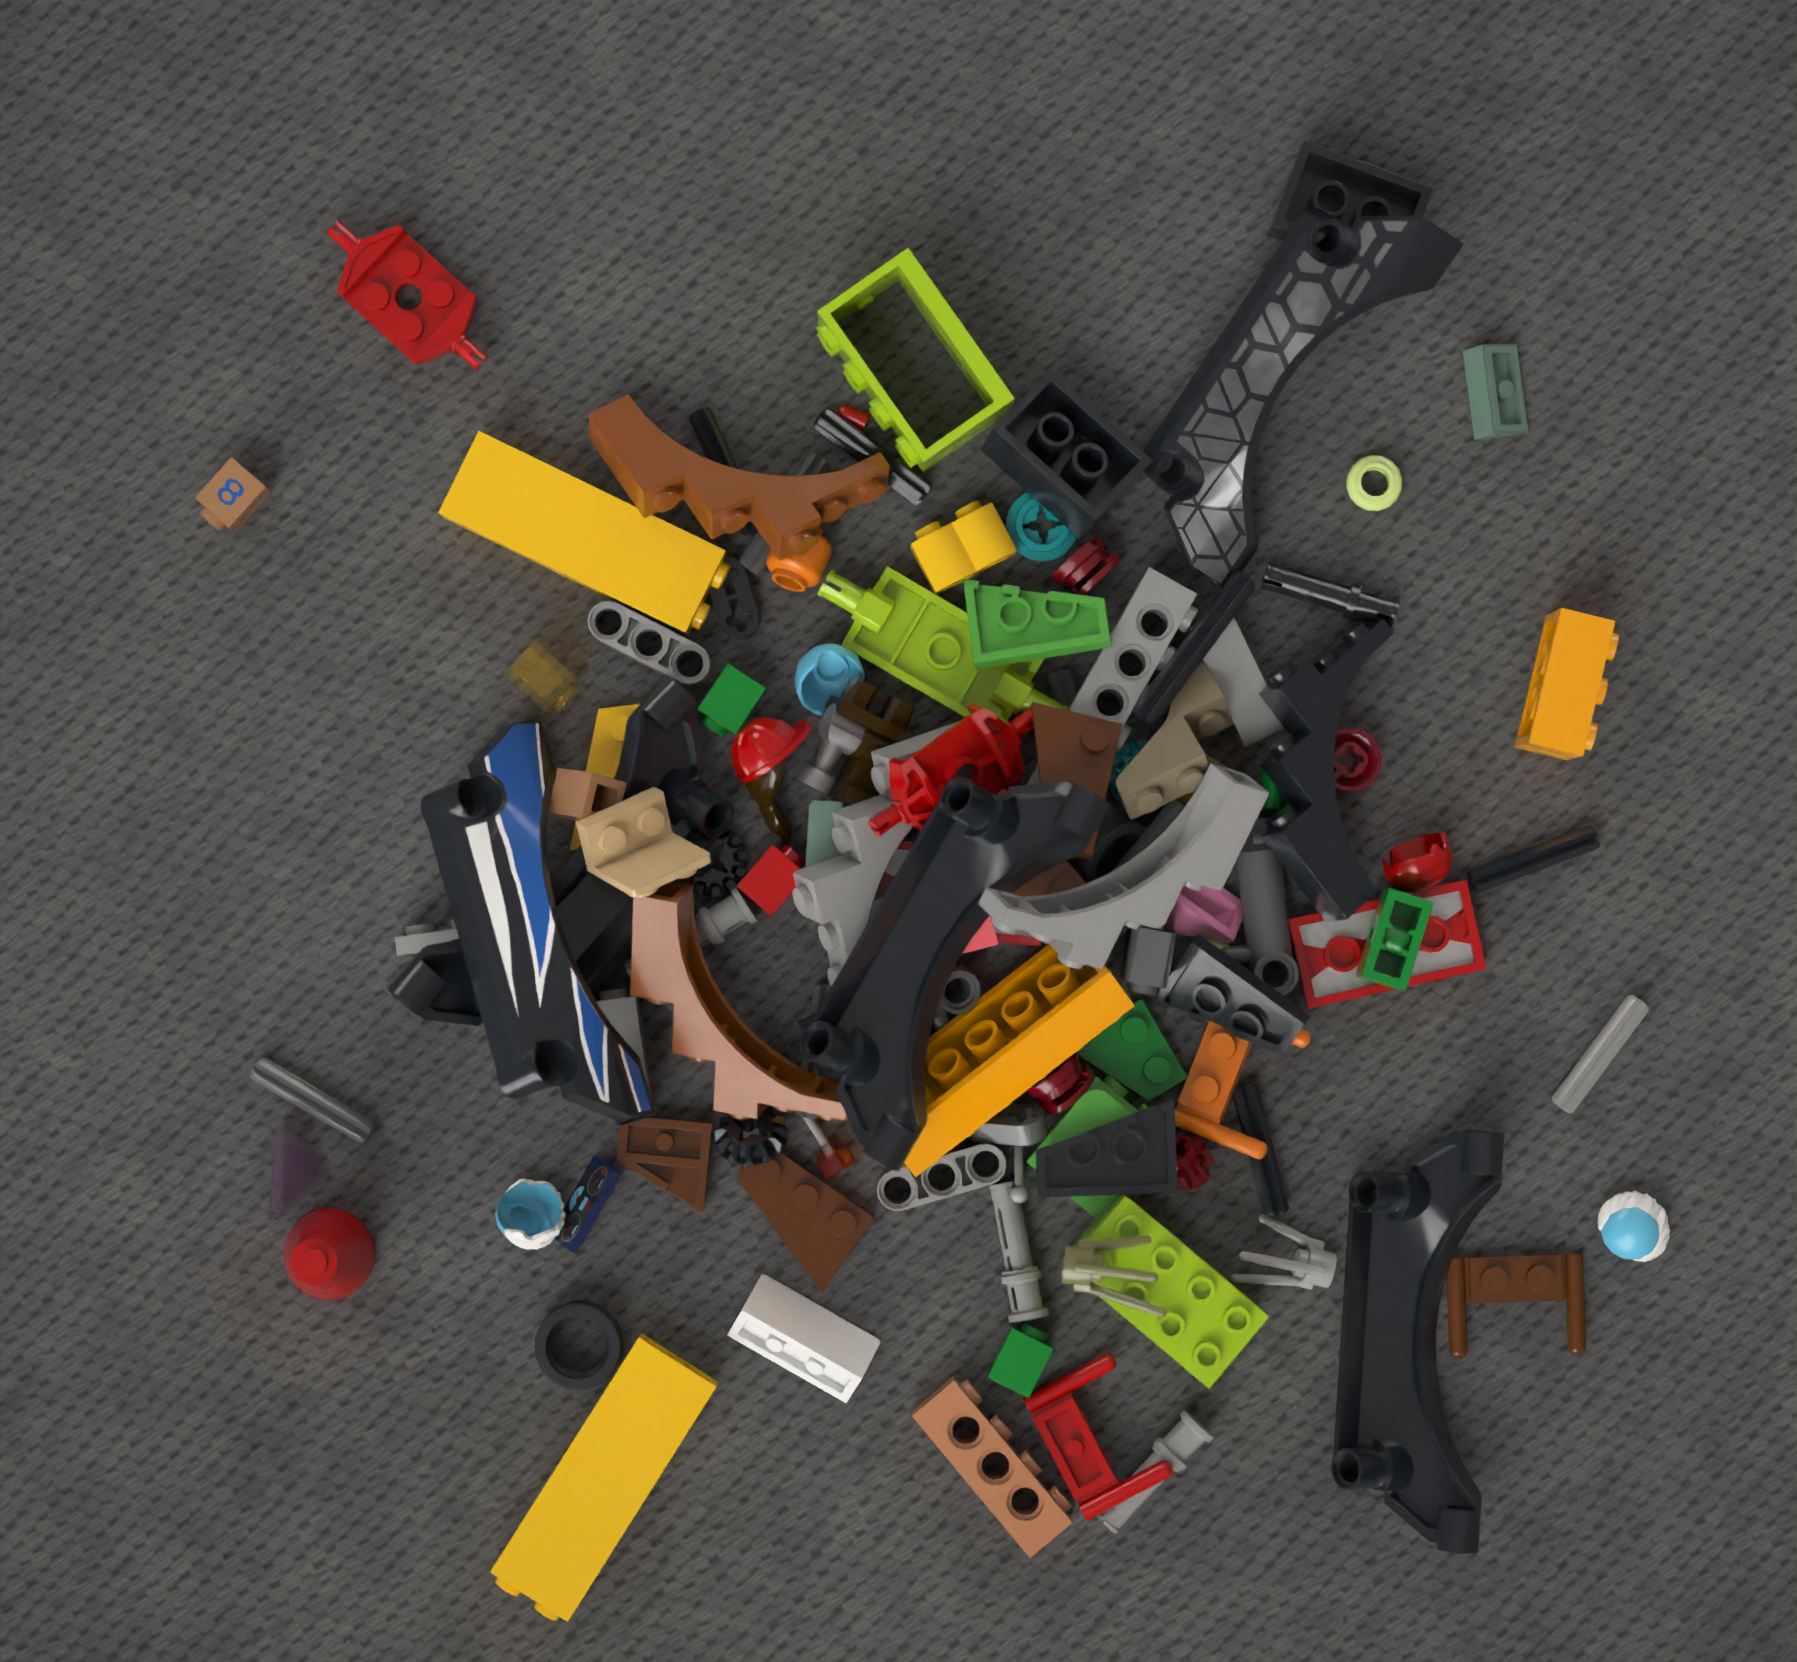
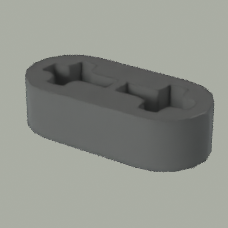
(1014, 1126)

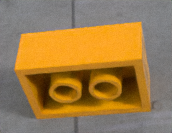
(1567, 684)

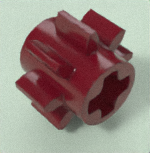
(1192, 1162)

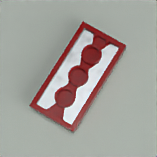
(1332, 950)

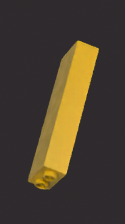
(585, 534)
(603, 1479)

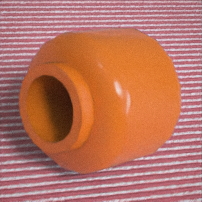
(802, 570)

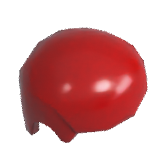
(1419, 862)

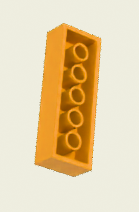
(1009, 1045)

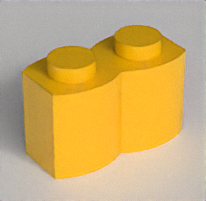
(962, 547)

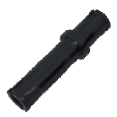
(1329, 594)

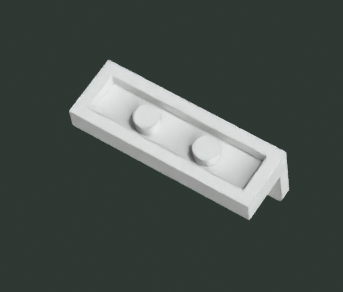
(804, 1338)

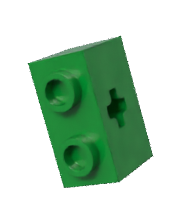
(1394, 939)

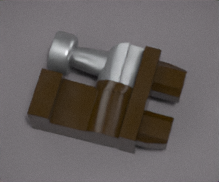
(855, 732)

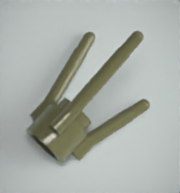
(1084, 1266)

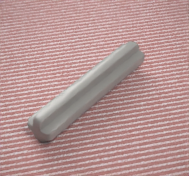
(1600, 1054)

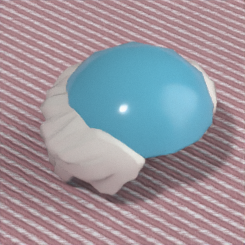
(530, 1213)
(1634, 1226)

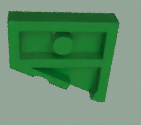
(1135, 1054)

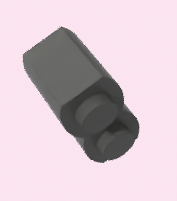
(1148, 959)

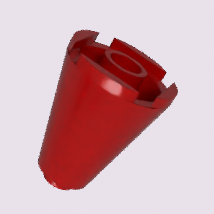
(329, 1253)

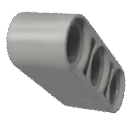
(632, 629)
(1241, 683)
(965, 1178)

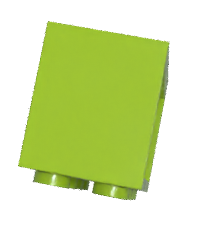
(950, 332)
(1205, 1315)

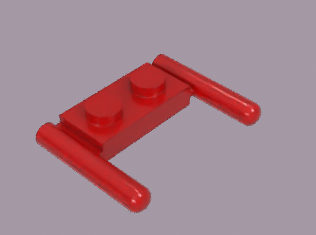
(1078, 1449)

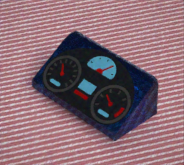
(587, 1202)

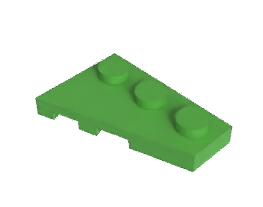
(1027, 625)

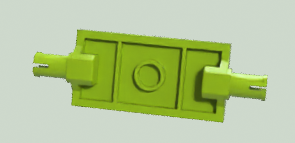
(929, 646)

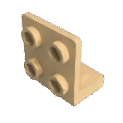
(635, 845)

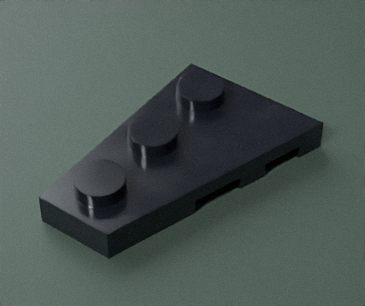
(1226, 993)
(1114, 1158)

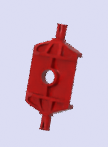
(386, 264)
(977, 740)

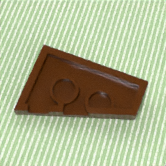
(807, 1215)

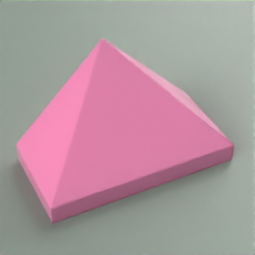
(1208, 913)

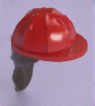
(761, 762)

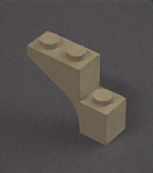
(1173, 758)

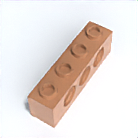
(1028, 1527)

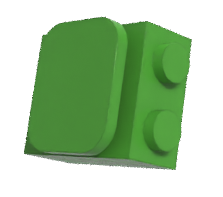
(1096, 1107)

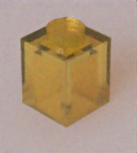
(543, 678)

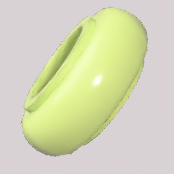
(1355, 489)

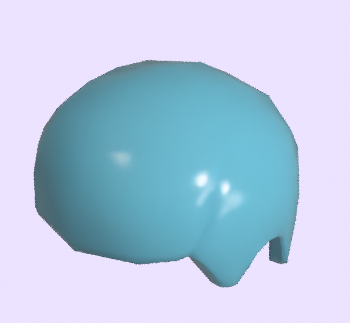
(824, 673)

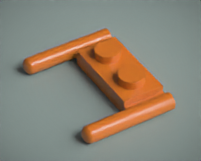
(1212, 1086)

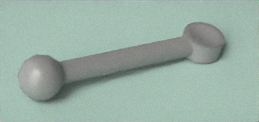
(1019, 1192)

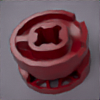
(1083, 564)
(1355, 760)
(1058, 1088)

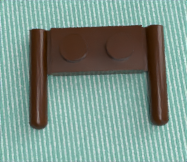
(1516, 1280)

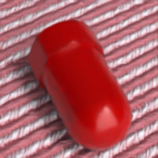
(856, 417)

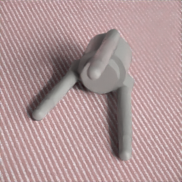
(1308, 1266)

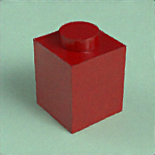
(772, 878)

